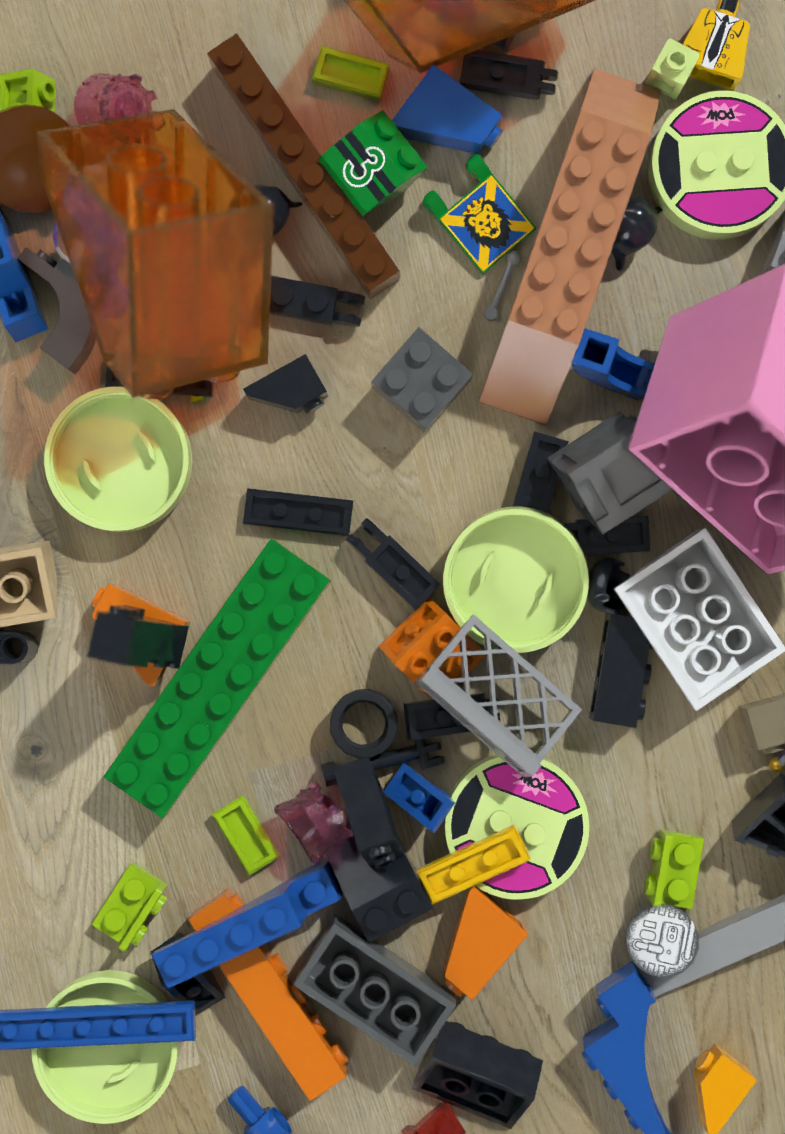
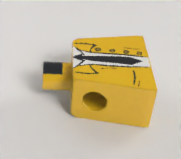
(721, 45)

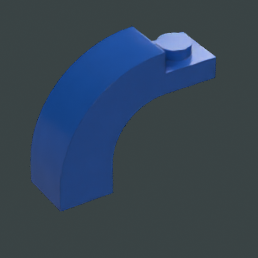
(611, 367)

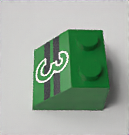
(373, 163)

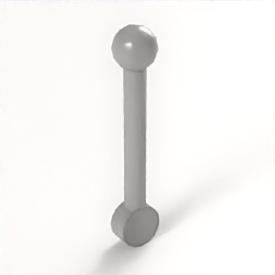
(491, 311)

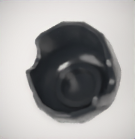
(603, 578)

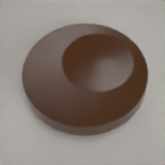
(19, 161)

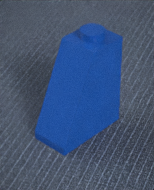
(448, 115)

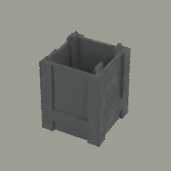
(605, 476)

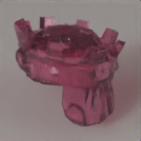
(111, 97)
(314, 821)

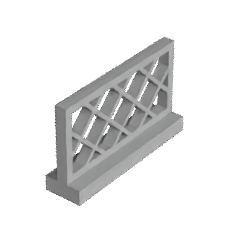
(484, 724)

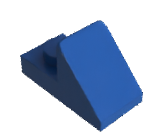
(419, 797)

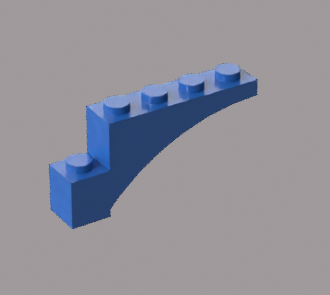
(250, 925)
(619, 1046)

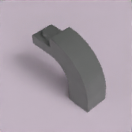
(73, 334)

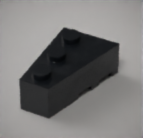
(134, 640)
(764, 820)

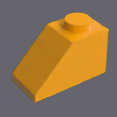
(720, 1087)

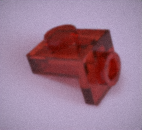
(438, 1121)

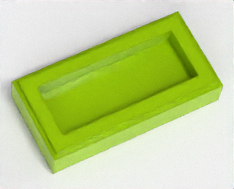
(350, 73)
(246, 834)

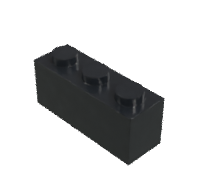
(621, 673)

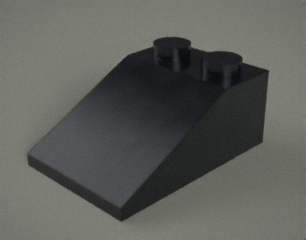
(378, 896)

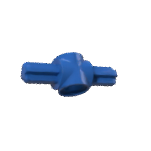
(258, 1119)

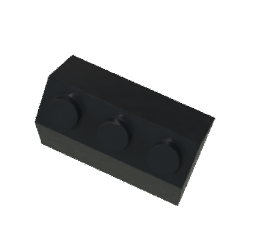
(479, 1074)

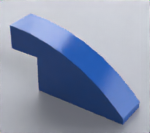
(18, 298)

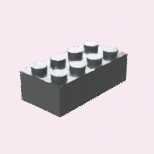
(375, 990)

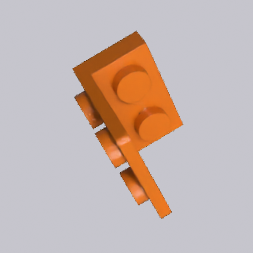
(422, 639)

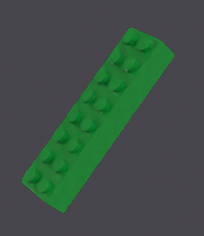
(217, 678)

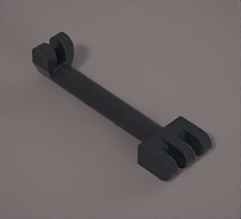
(417, 751)

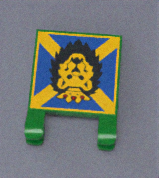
(485, 220)

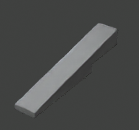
(729, 942)

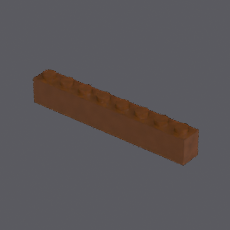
(300, 164)

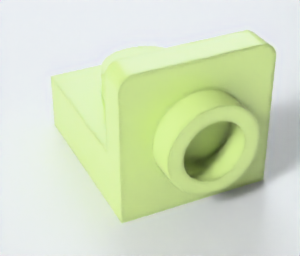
(672, 68)

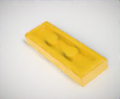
(473, 864)

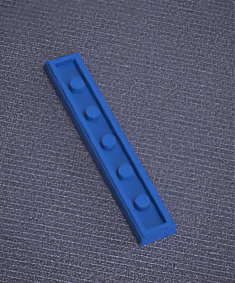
(97, 1025)

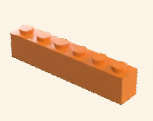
(279, 1007)

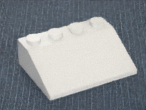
(700, 618)

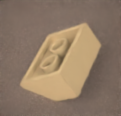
(27, 584)

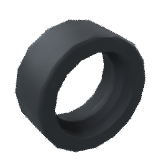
(355, 749)

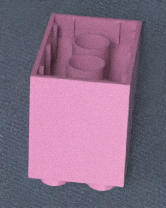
(719, 414)

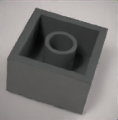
(421, 380)

